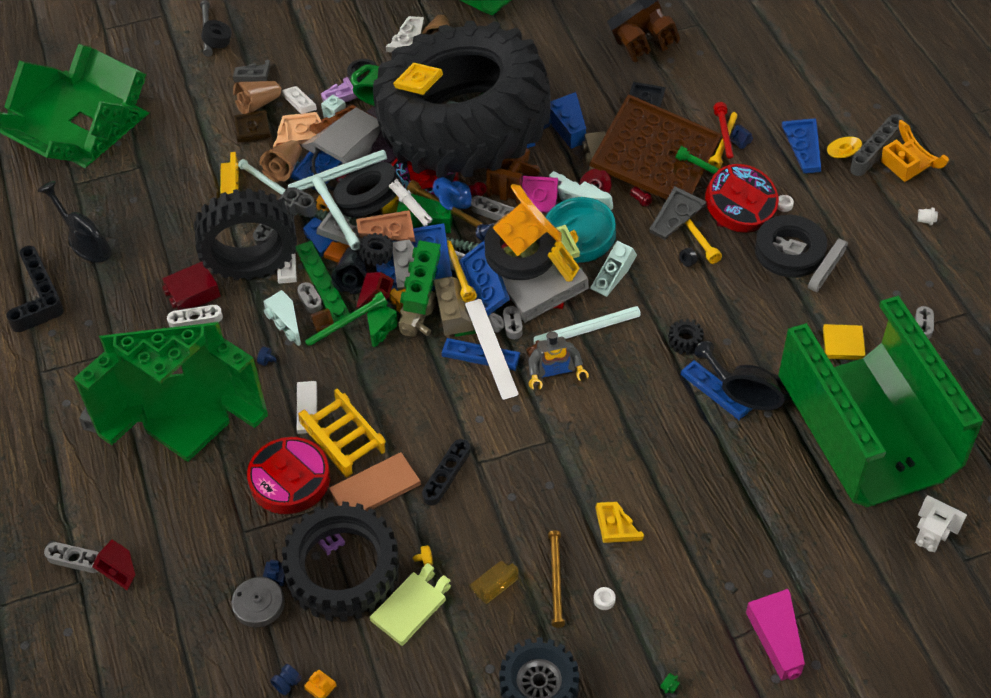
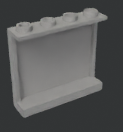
(544, 292)

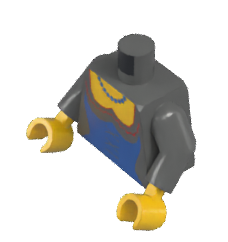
(553, 358)

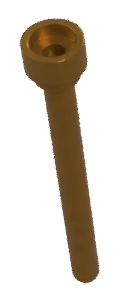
(415, 188)

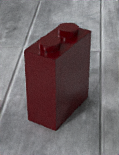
(190, 287)

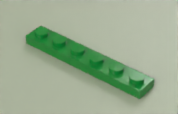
(321, 280)

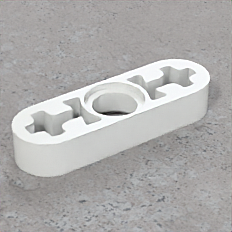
(207, 310)

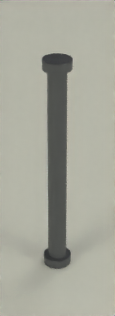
(207, 51)

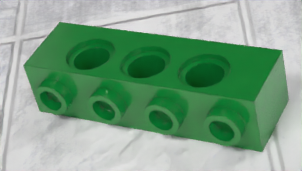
(421, 277)

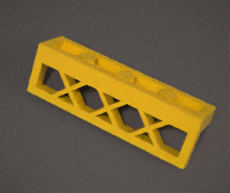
(230, 175)

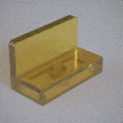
(494, 581)

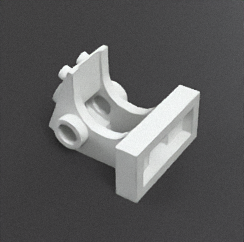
(935, 528)

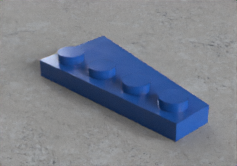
(804, 143)

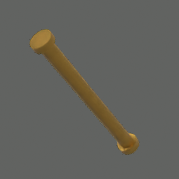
(558, 621)

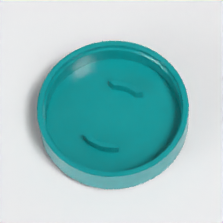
(591, 221)

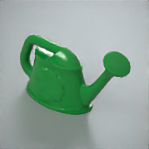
(364, 88)

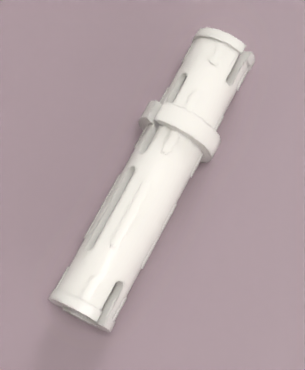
(410, 202)

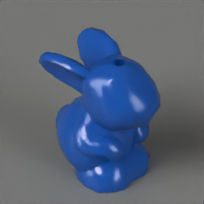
(452, 194)

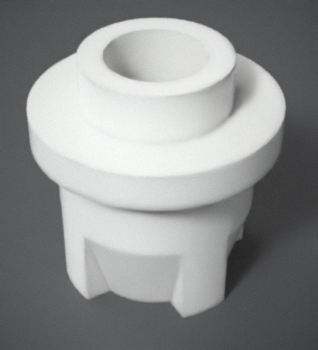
(927, 216)

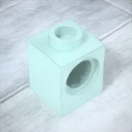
(331, 106)

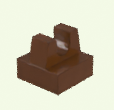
(322, 319)

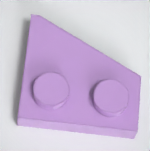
(343, 91)

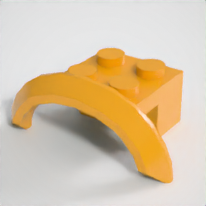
(909, 158)
(524, 224)

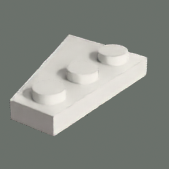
(409, 29)

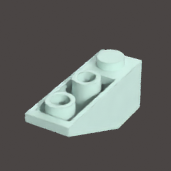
(614, 268)
(282, 312)

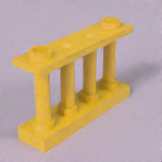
(333, 448)

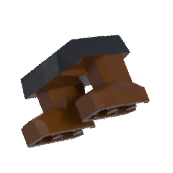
(639, 19)

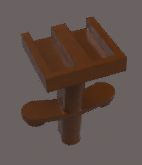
(500, 180)

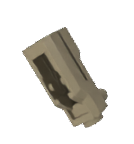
(412, 322)

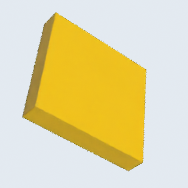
(418, 78)
(843, 341)

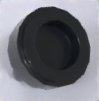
(688, 256)

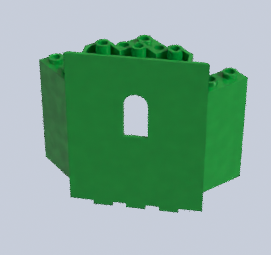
(47, 100)
(181, 410)

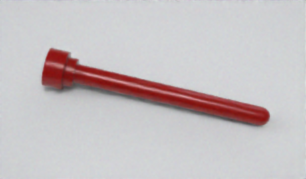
(720, 111)

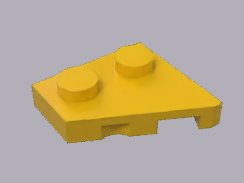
(615, 524)

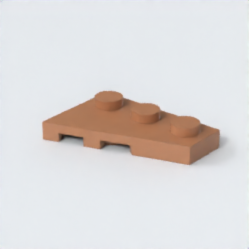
(394, 225)

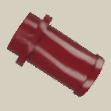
(478, 189)
(642, 197)

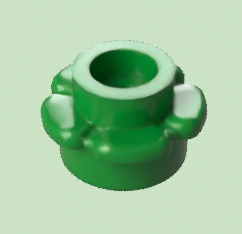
(670, 683)

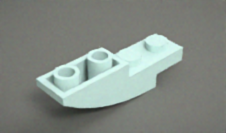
(569, 189)

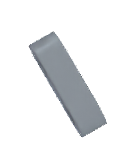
(312, 296)
(512, 322)
(928, 323)

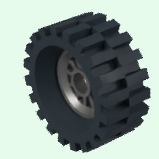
(539, 657)

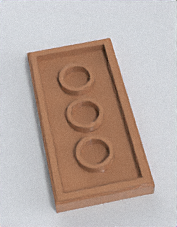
(377, 483)

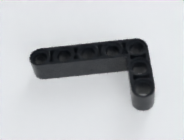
(42, 308)

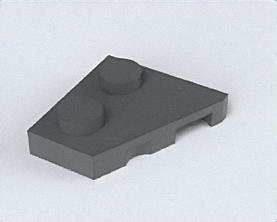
(252, 72)

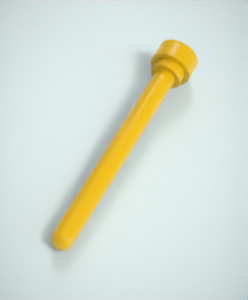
(716, 159)
(712, 254)
(467, 292)

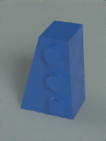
(568, 119)

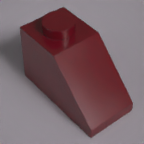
(116, 564)

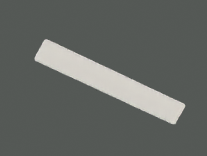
(491, 349)

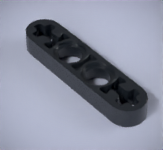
(443, 470)

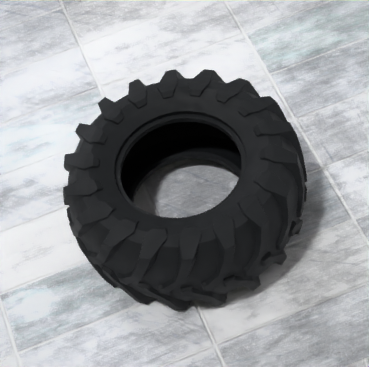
(469, 132)

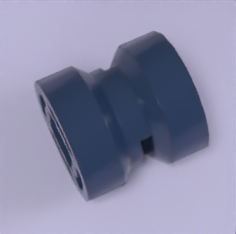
(287, 678)

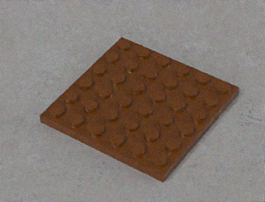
(644, 146)

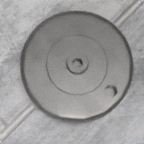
(258, 602)

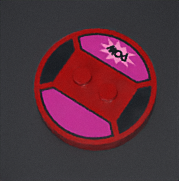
(288, 475)

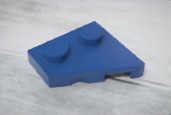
(320, 242)

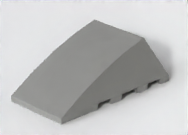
(348, 137)

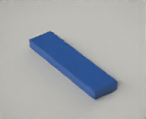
(474, 353)
(713, 388)

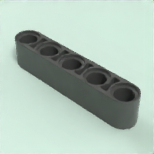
(873, 147)

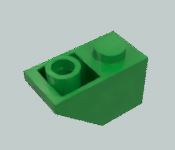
(381, 322)

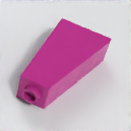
(778, 632)

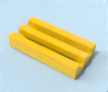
(562, 263)

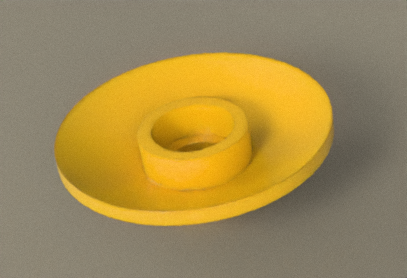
(844, 147)

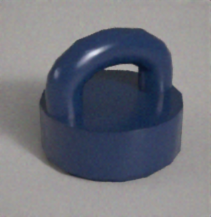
(265, 356)

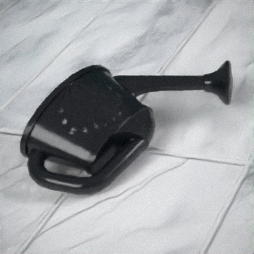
(83, 234)
(748, 383)

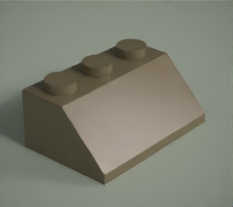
(451, 306)

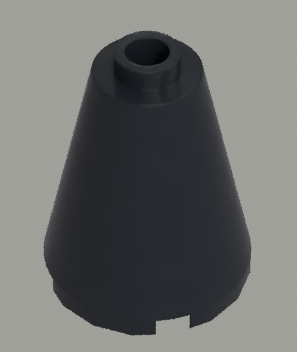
(349, 272)

